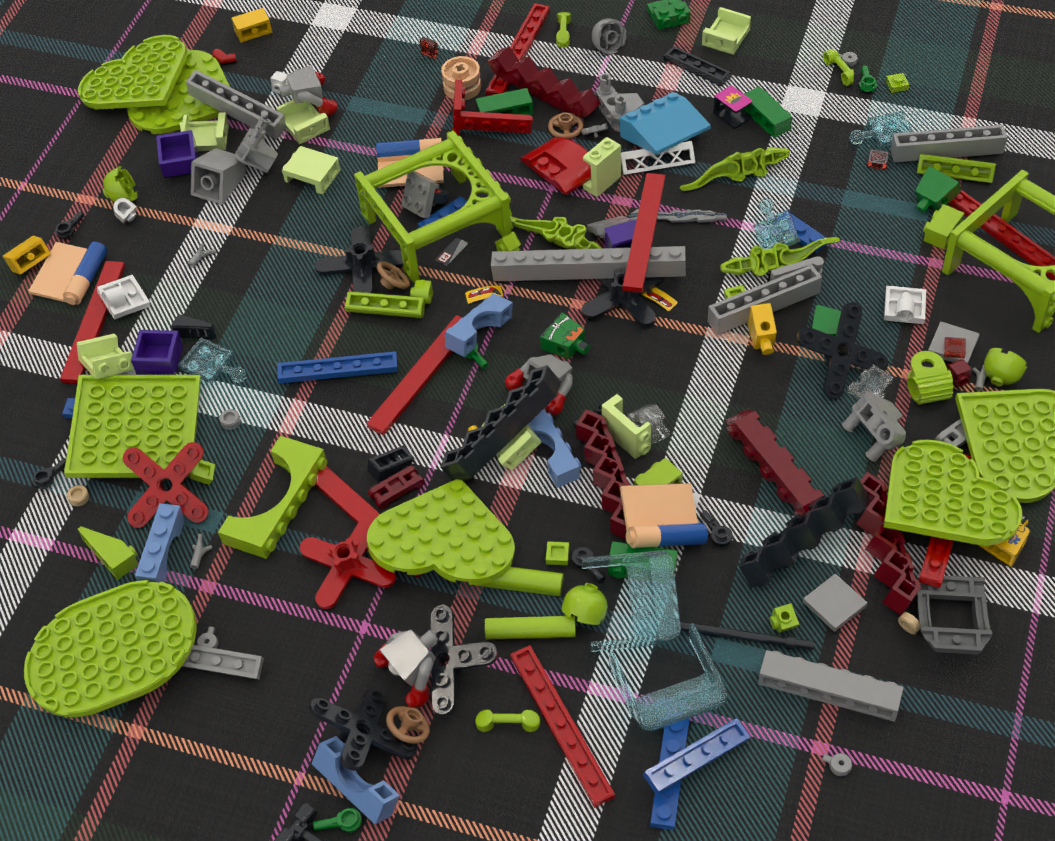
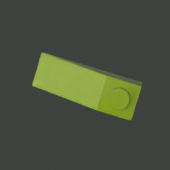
(111, 552)

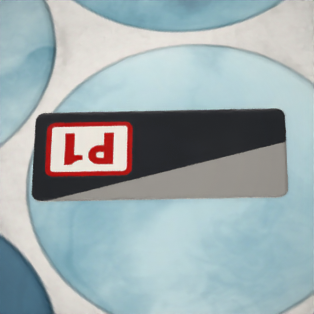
(451, 251)

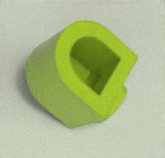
(508, 243)
(422, 289)
(784, 618)

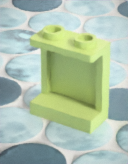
(727, 31)
(303, 120)
(208, 133)
(605, 166)
(312, 168)
(103, 356)
(623, 431)
(518, 447)

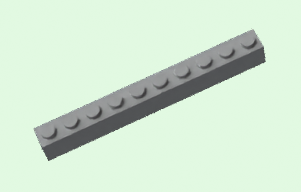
(582, 263)

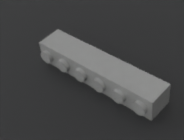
(234, 103)
(949, 143)
(779, 292)
(830, 685)

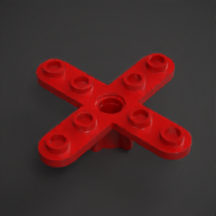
(155, 476)
(344, 568)

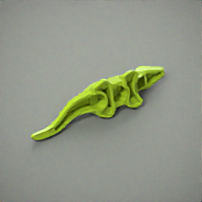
(741, 164)
(558, 232)
(764, 260)

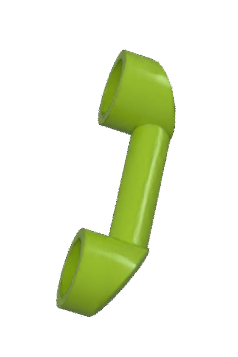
(562, 35)
(832, 56)
(486, 719)

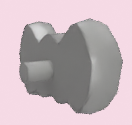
(594, 129)

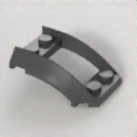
(955, 639)

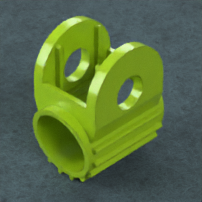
(929, 383)

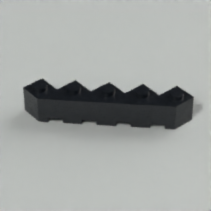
(502, 425)
(804, 532)

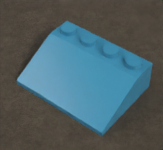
(663, 123)

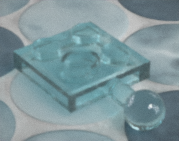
(882, 128)
(775, 228)
(209, 361)

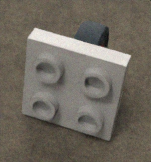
(422, 194)

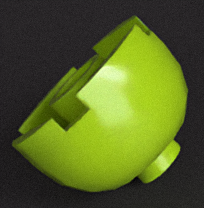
(119, 185)
(1004, 368)
(586, 604)

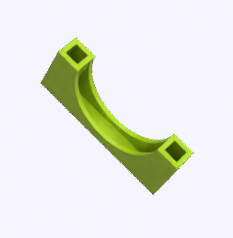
(261, 532)

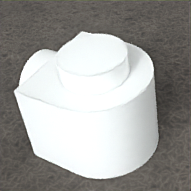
(277, 80)
(124, 210)

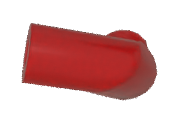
(222, 58)

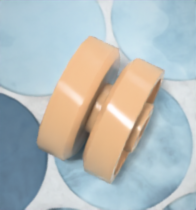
(463, 69)

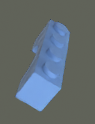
(491, 312)
(561, 465)
(166, 526)
(372, 800)

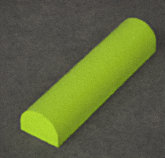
(958, 168)
(385, 304)
(529, 581)
(530, 627)

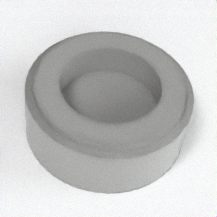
(230, 419)

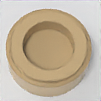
(77, 495)
(909, 623)

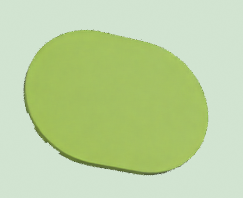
(110, 648)

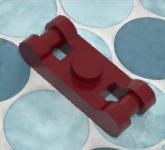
(396, 486)

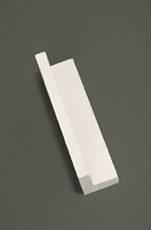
(642, 153)

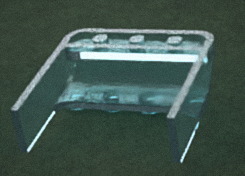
(651, 598)
(676, 701)

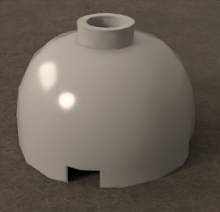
(608, 35)

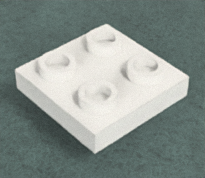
(123, 296)
(905, 304)

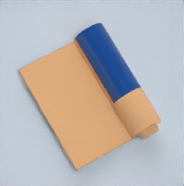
(394, 151)
(68, 272)
(661, 516)

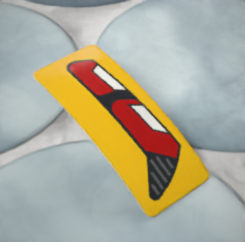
(483, 293)
(661, 298)

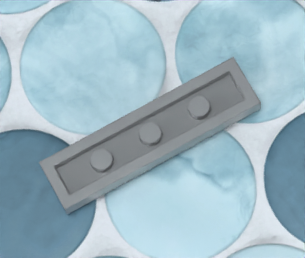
(224, 662)

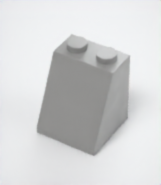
(216, 175)

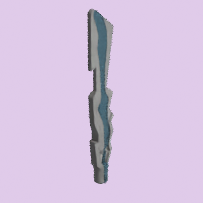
(687, 216)

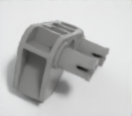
(613, 104)
(254, 150)
(881, 420)

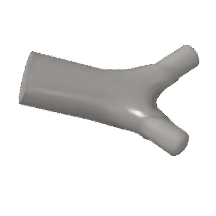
(199, 255)
(981, 376)
(199, 551)

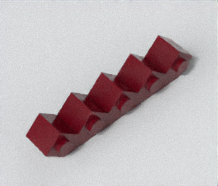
(542, 83)
(774, 461)
(608, 467)
(888, 547)

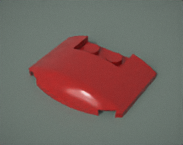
(560, 164)

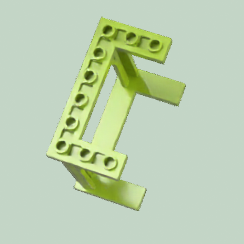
(460, 159)
(1037, 288)

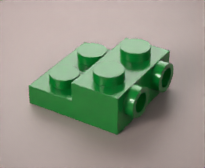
(669, 13)

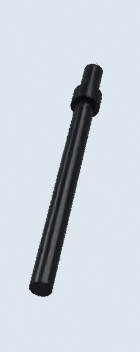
(790, 641)

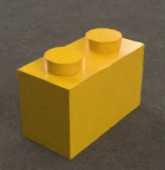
(251, 25)
(26, 255)

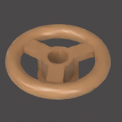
(565, 121)
(391, 278)
(411, 721)

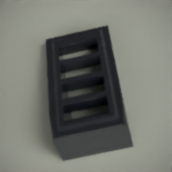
(193, 328)
(377, 466)

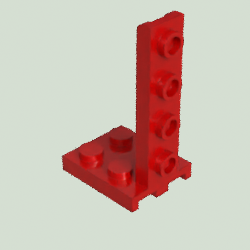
(485, 121)

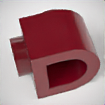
(960, 372)

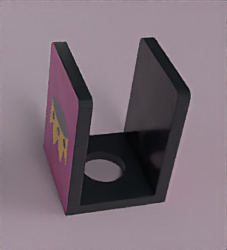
(732, 107)

